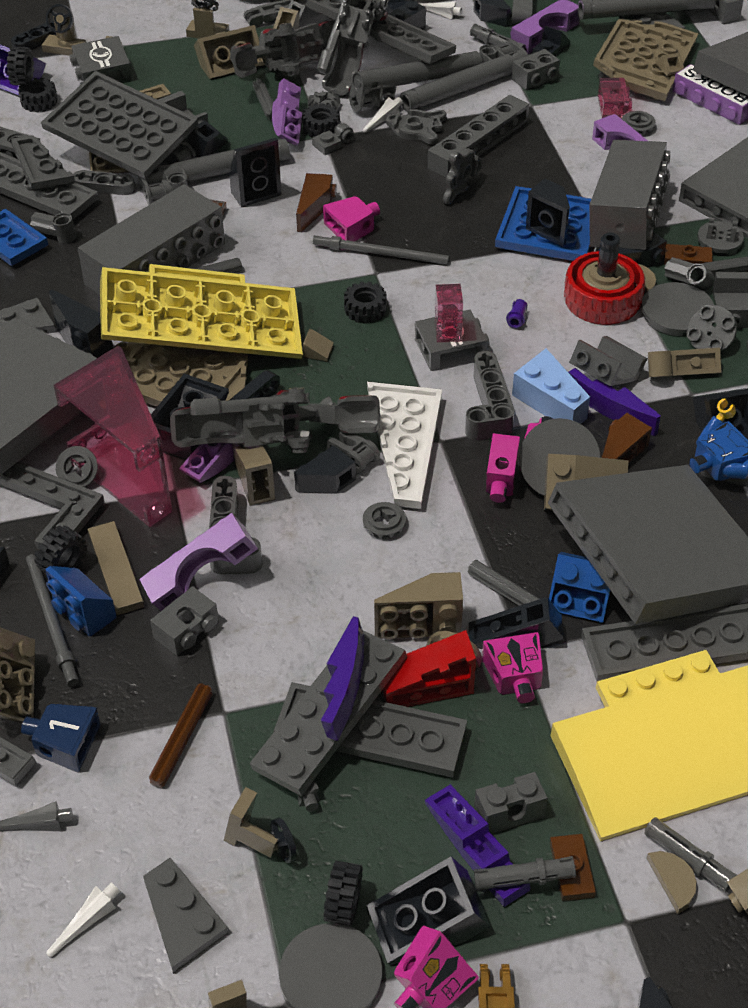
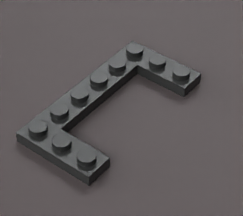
(76, 502)

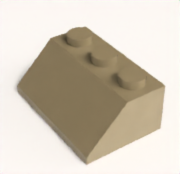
(214, 50)

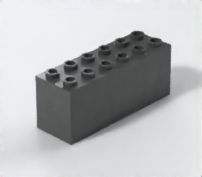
(630, 192)
(166, 233)

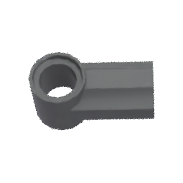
(58, 225)
(688, 273)

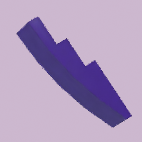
(616, 403)
(345, 671)
(472, 838)

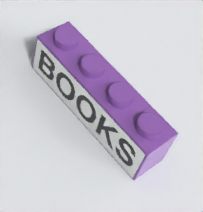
(711, 95)

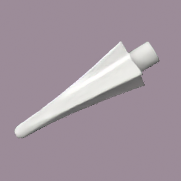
(445, 9)
(389, 107)
(94, 908)

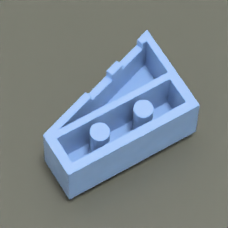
(550, 389)

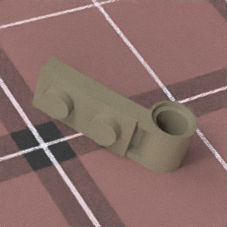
(684, 362)

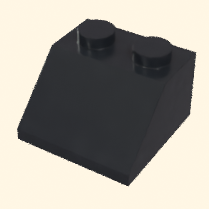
(548, 211)
(706, 407)

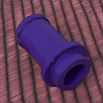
(516, 317)

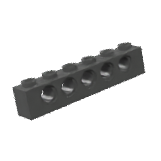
(480, 132)

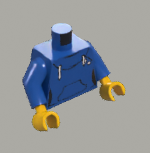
(721, 447)

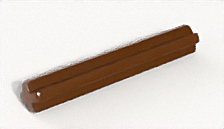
(180, 735)

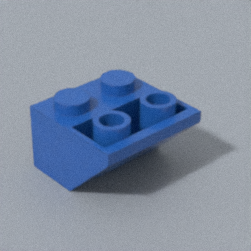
(578, 588)
(79, 599)

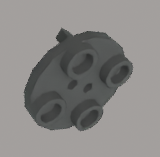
(721, 236)
(702, 323)

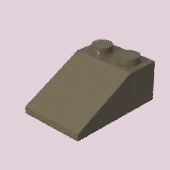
(575, 467)

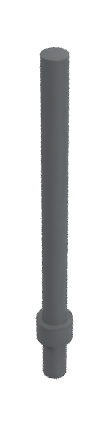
(337, 243)
(64, 658)

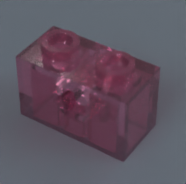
(613, 97)
(448, 312)

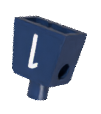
(63, 734)

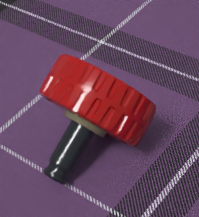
(604, 284)

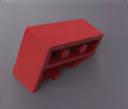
(434, 673)

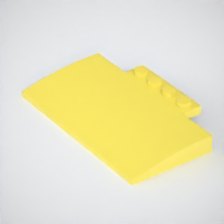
(199, 311)
(660, 745)

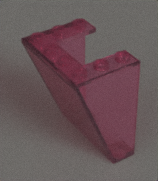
(122, 436)

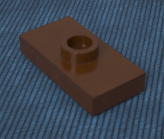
(688, 253)
(581, 886)

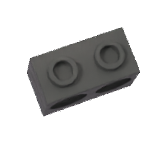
(535, 69)

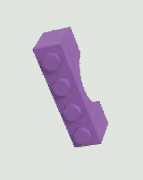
(560, 16)
(613, 128)
(224, 541)

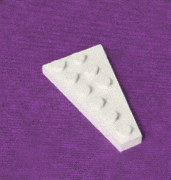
(407, 437)

